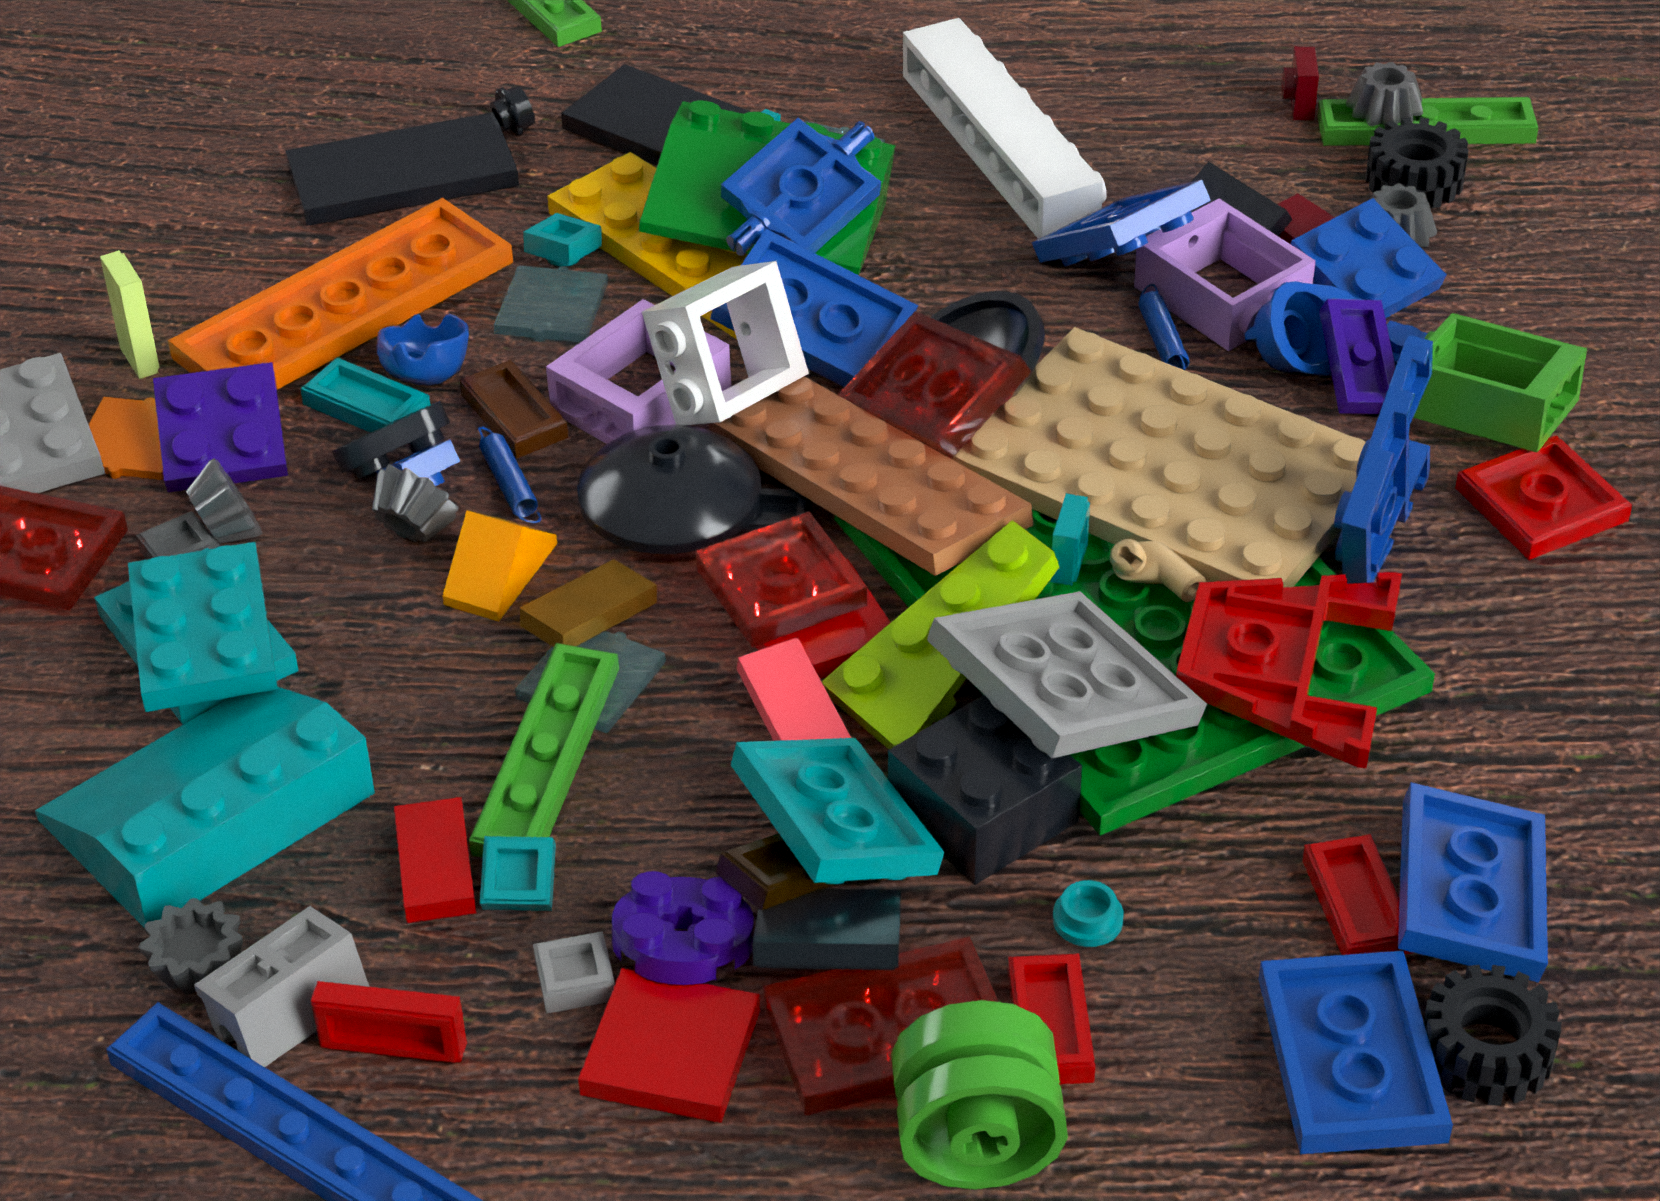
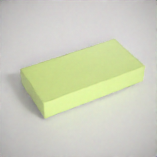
(130, 314)

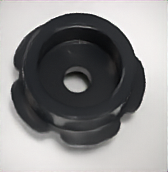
(512, 109)

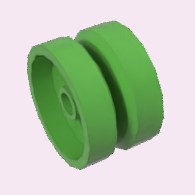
(978, 1095)

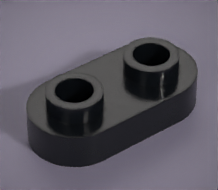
(369, 452)

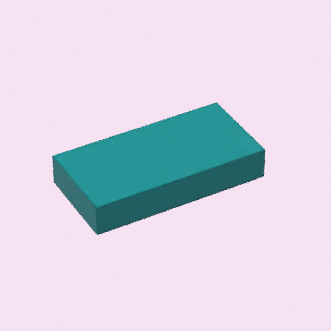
(360, 396)

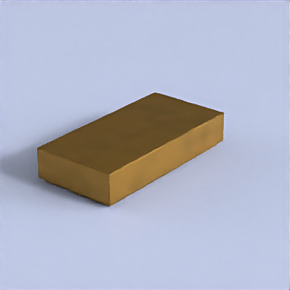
(588, 605)

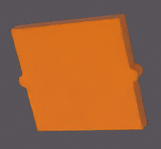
(128, 437)

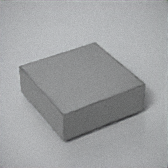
(574, 972)

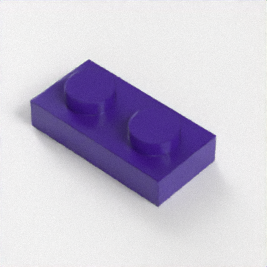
(1358, 353)

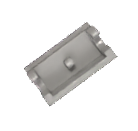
(268, 988)

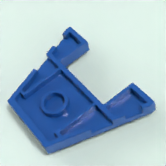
(1386, 470)

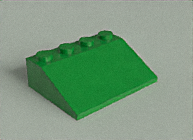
(710, 146)

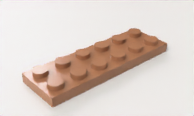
(873, 475)

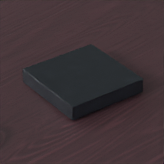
(831, 931)

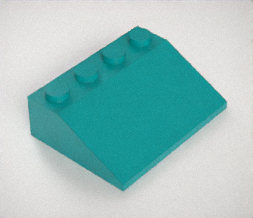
(212, 799)

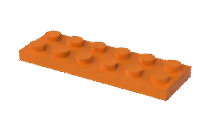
(348, 296)

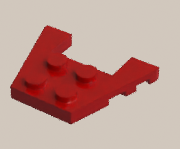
(1257, 648)

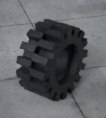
(1419, 158)
(1500, 1004)

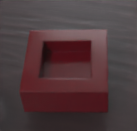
(1301, 83)

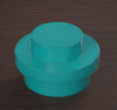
(1088, 914)

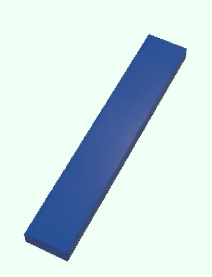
(271, 1115)

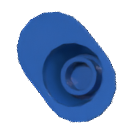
(1291, 329)

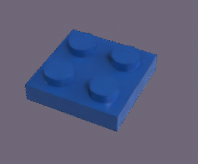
(1371, 258)

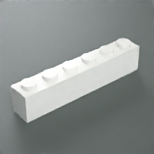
(1000, 127)

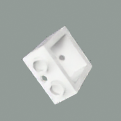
(763, 334)

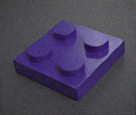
(222, 417)

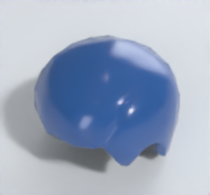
(423, 352)

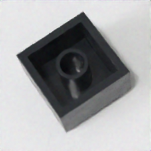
(984, 788)

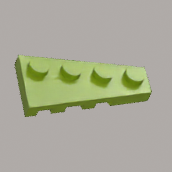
(902, 680)

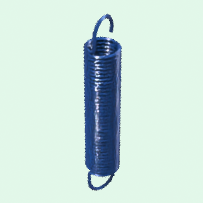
(1162, 329)
(508, 475)

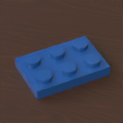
(1122, 224)
(835, 311)
(1473, 882)
(1353, 1053)

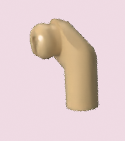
(1155, 564)

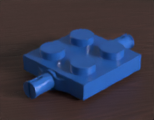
(801, 187)

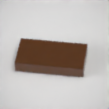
(514, 408)

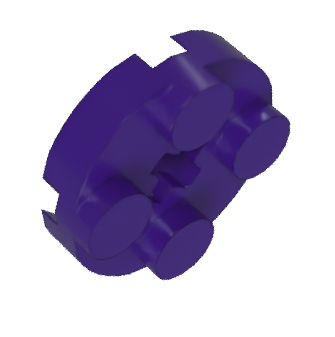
(710, 909)

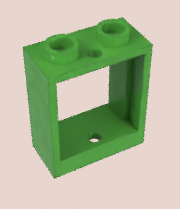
(1500, 382)

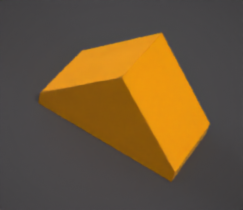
(493, 564)

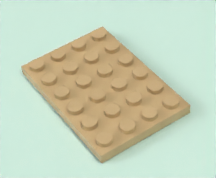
(1169, 460)

